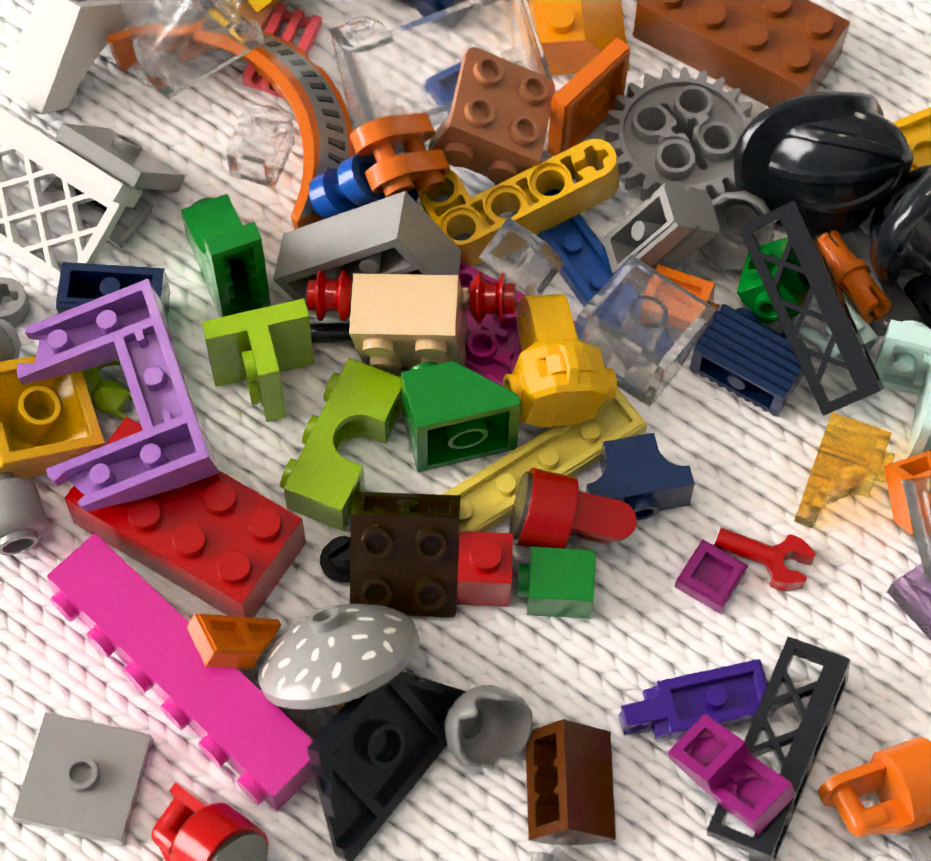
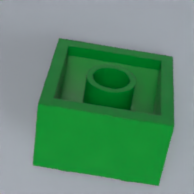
(456, 415)

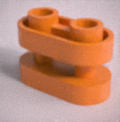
(404, 171)

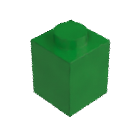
(558, 582)

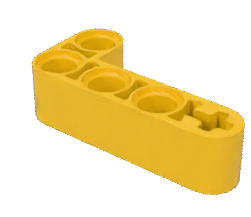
(590, 164)

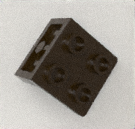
(405, 552)

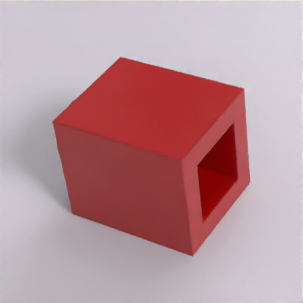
(484, 568)

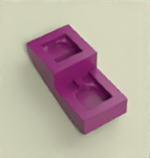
(730, 774)

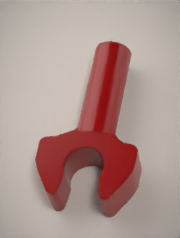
(770, 556)

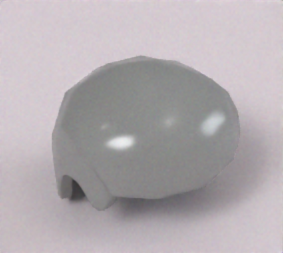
(733, 210)
(487, 726)

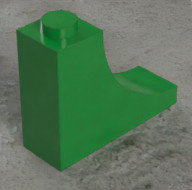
(227, 255)

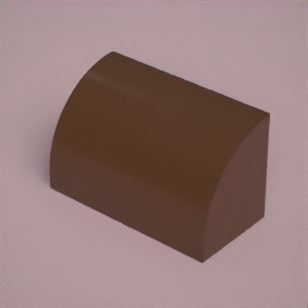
(570, 785)

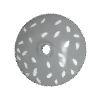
(337, 656)

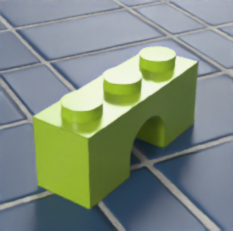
(357, 404)

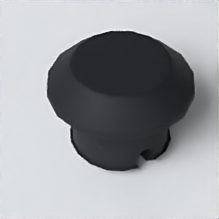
(336, 559)

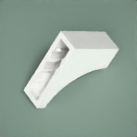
(59, 50)

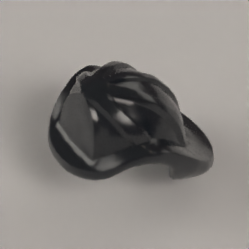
(826, 153)
(903, 229)

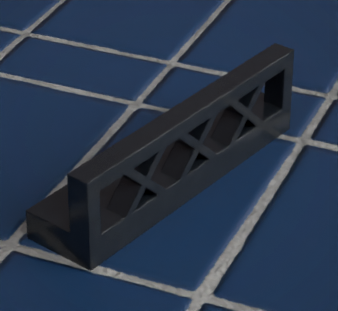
(829, 298)
(805, 740)

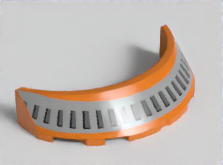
(312, 96)

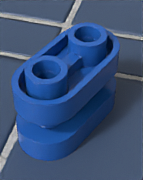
(345, 187)

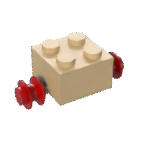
(409, 316)

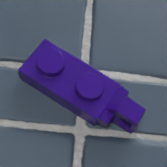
(675, 704)

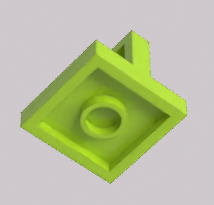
(258, 348)

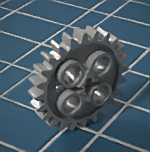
(647, 153)

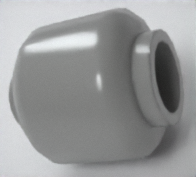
(20, 514)

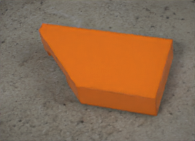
(231, 639)

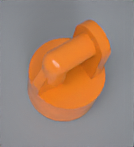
(901, 783)

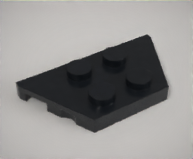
(376, 755)

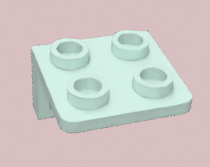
(906, 366)

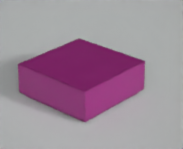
(711, 576)

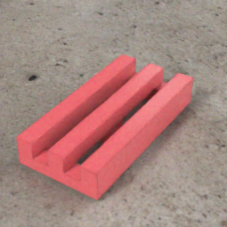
(295, 20)

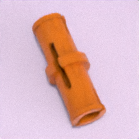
(854, 278)

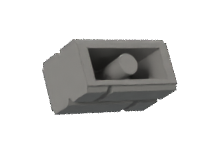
(664, 228)

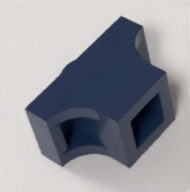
(642, 477)

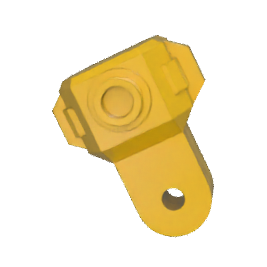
(556, 373)

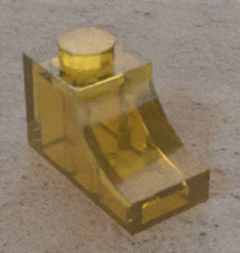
(845, 465)

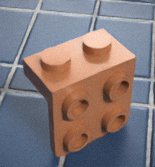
(495, 117)

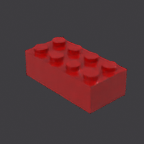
(203, 537)

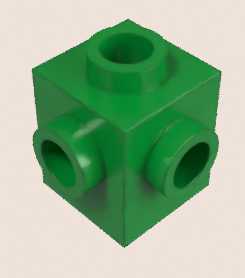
(792, 286)

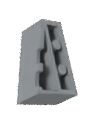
(371, 239)

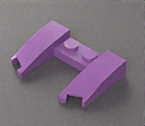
(173, 441)

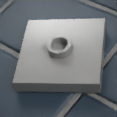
(120, 157)
(83, 778)

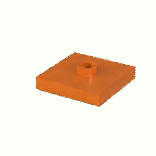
(588, 98)

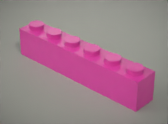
(159, 653)

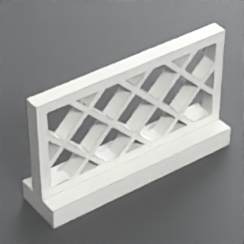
(42, 148)

